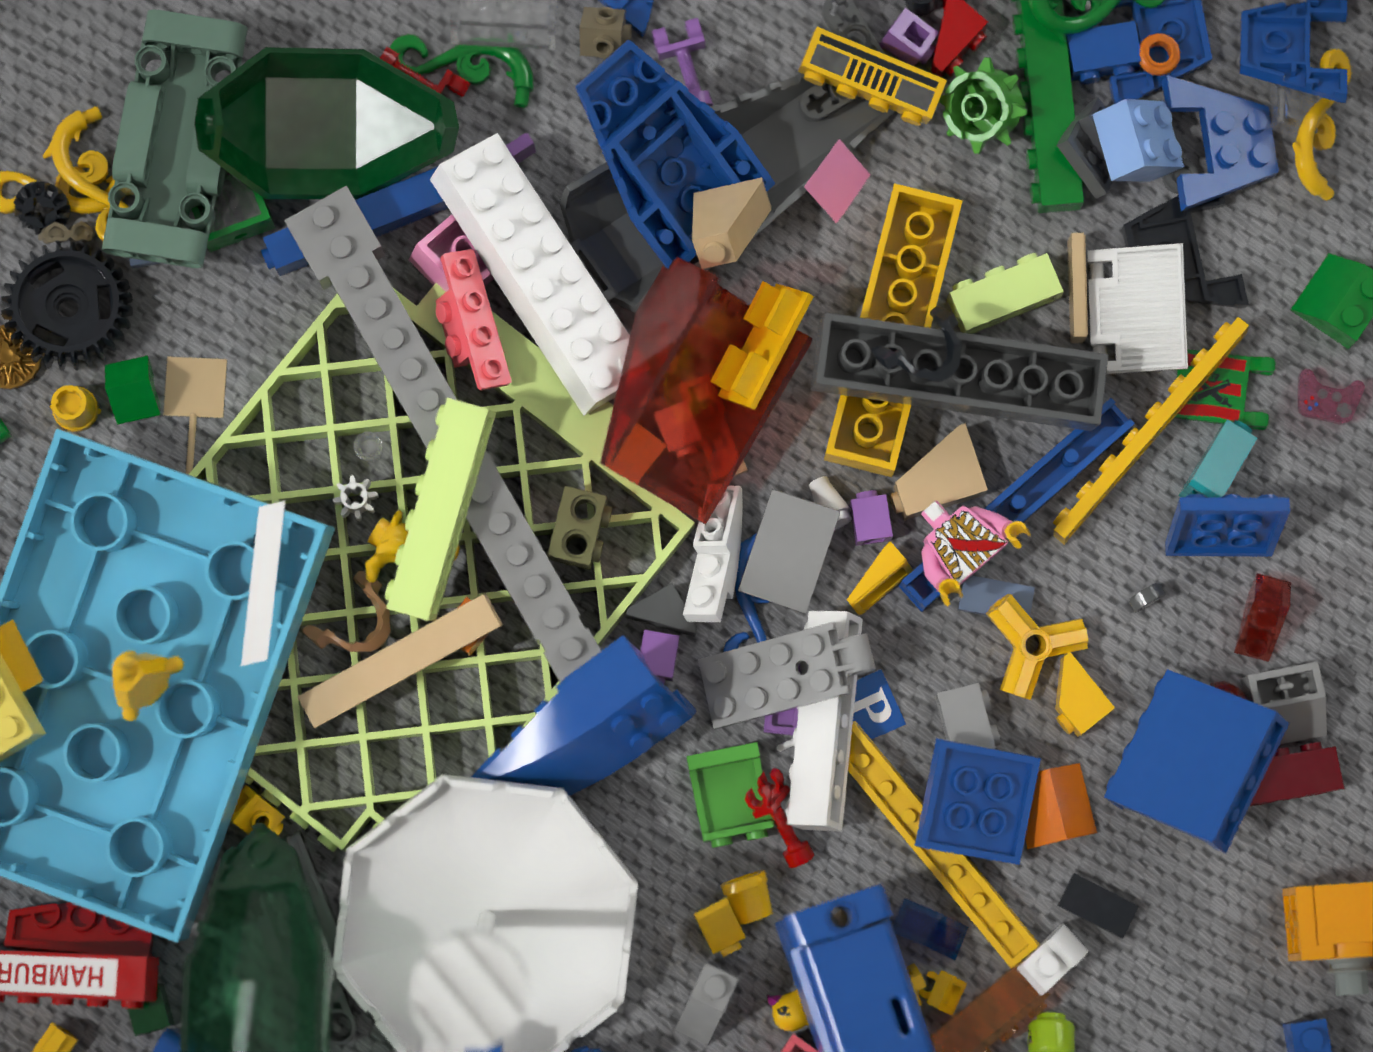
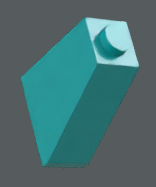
(1221, 461)

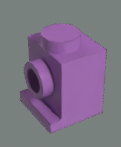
(909, 39)

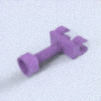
(682, 51)

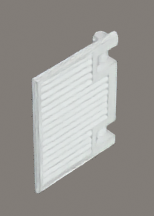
(1139, 307)

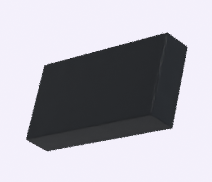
(1098, 906)

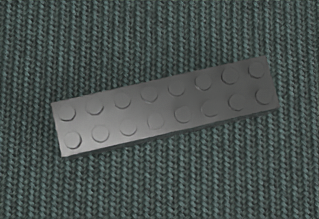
(992, 378)

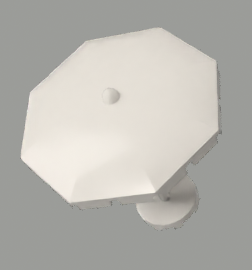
(485, 920)

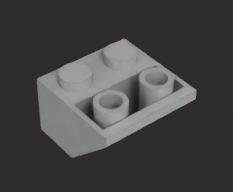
(1296, 695)

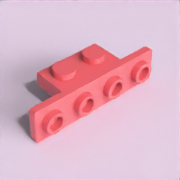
(470, 322)

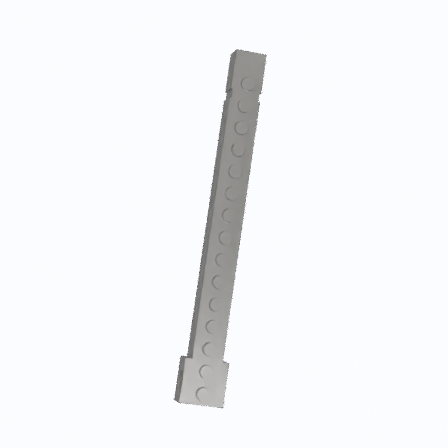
(345, 255)

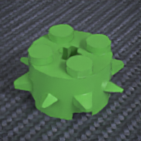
(977, 89)

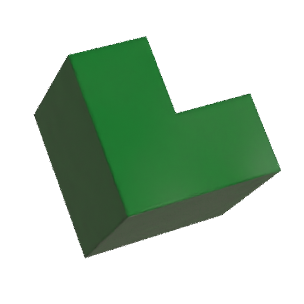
(131, 390)

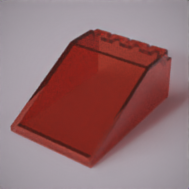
(667, 416)

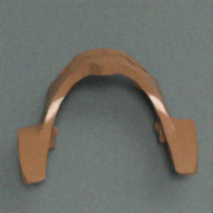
(374, 639)

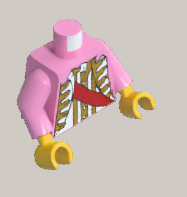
(963, 544)

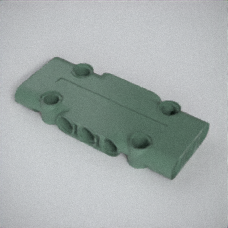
(158, 141)

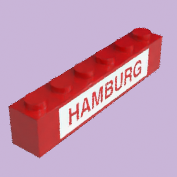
(78, 976)

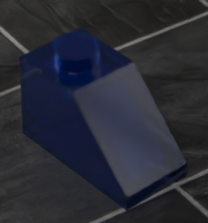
(929, 928)

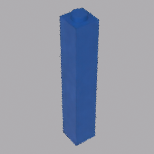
(383, 210)

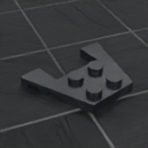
(1169, 225)

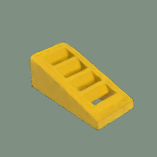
(881, 577)

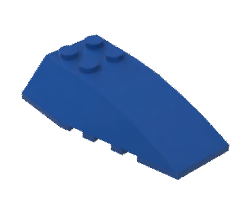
(662, 147)
(593, 725)

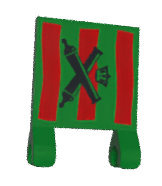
(1225, 392)

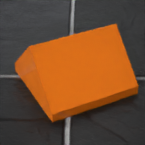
(1059, 807)

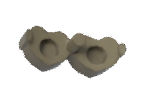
(57, 232)

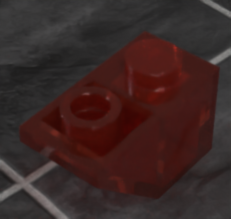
(1263, 617)

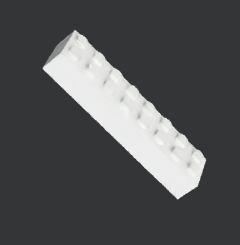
(536, 269)

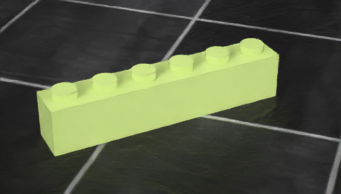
(440, 509)

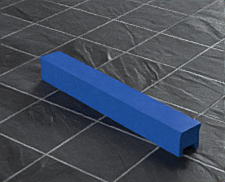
(1038, 485)

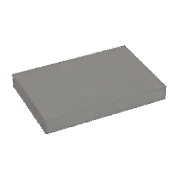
(789, 550)

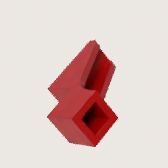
(959, 31)

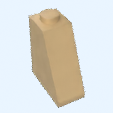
(727, 220)
(944, 474)

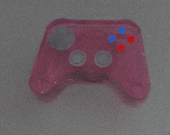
(1327, 402)

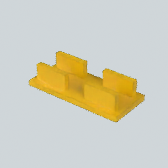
(775, 318)

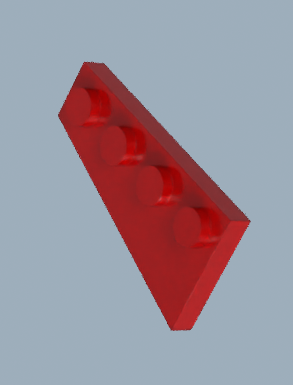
(75, 931)

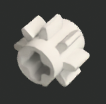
(355, 488)

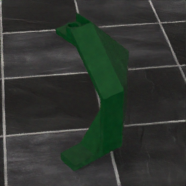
(322, 122)

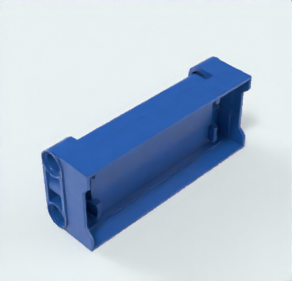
(854, 977)

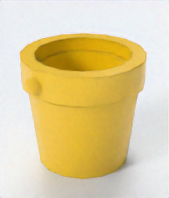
(74, 408)
(749, 896)

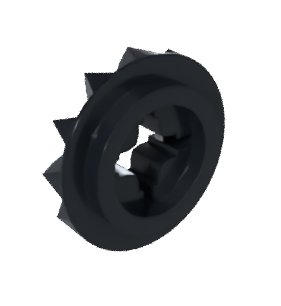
(48, 196)

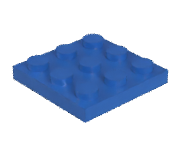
(1227, 525)
(977, 801)

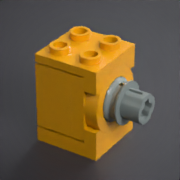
(1334, 926)

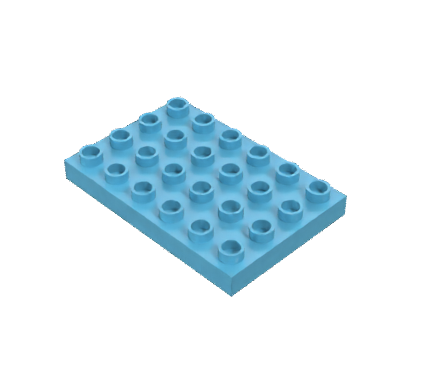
(162, 567)

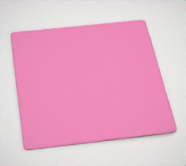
(837, 181)

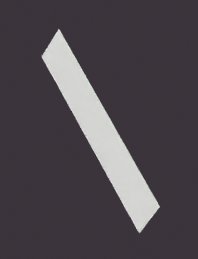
(263, 583)

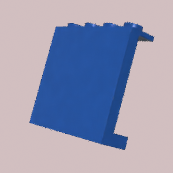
(1196, 759)

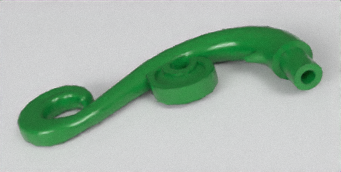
(1061, 25)
(520, 72)

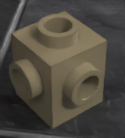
(603, 31)

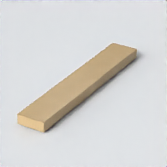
(400, 660)

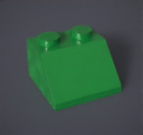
(1338, 299)

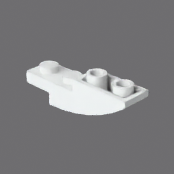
(716, 560)

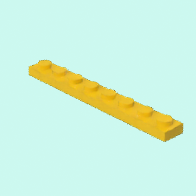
(1158, 419)
(952, 870)

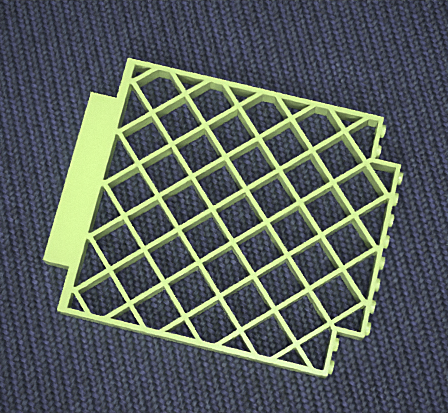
(534, 391)

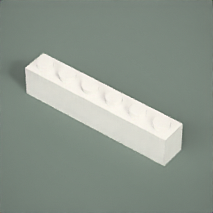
(823, 745)

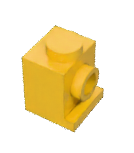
(250, 807)

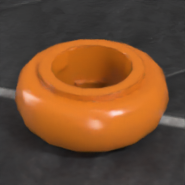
(1169, 45)

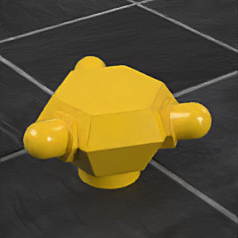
(141, 680)

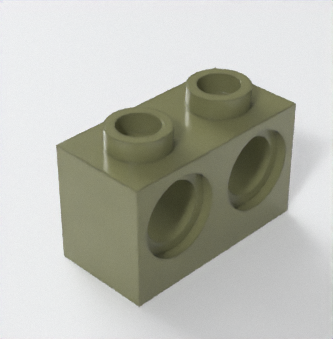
(570, 526)

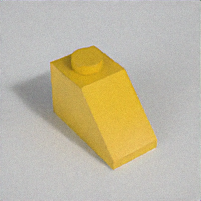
(1078, 698)
(720, 927)

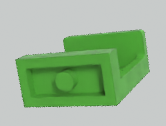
(719, 792)

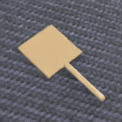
(194, 390)

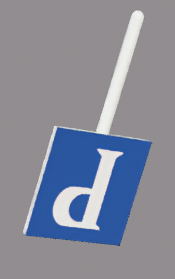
(873, 707)

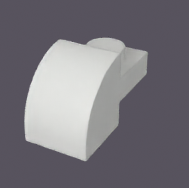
(1052, 959)

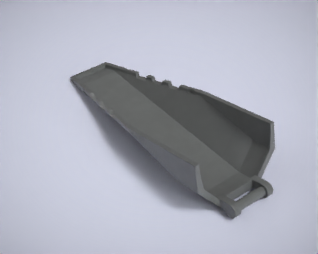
(776, 134)

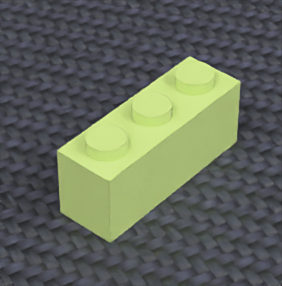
(1004, 293)

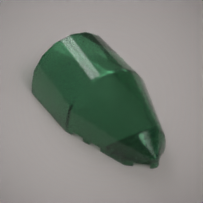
(259, 957)

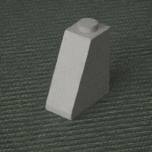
(706, 1004)

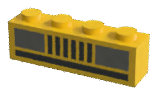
(872, 76)

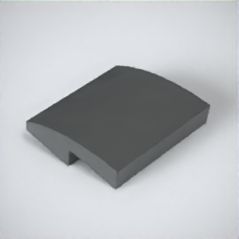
(1084, 151)

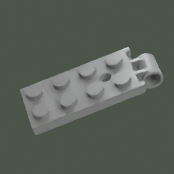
(766, 677)

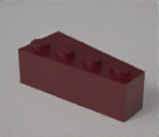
(1300, 774)

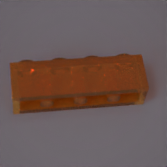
(990, 1015)

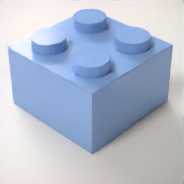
(1138, 140)

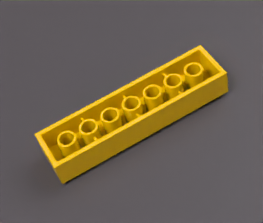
(901, 291)

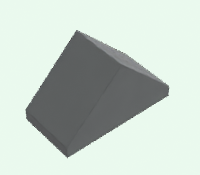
(663, 610)

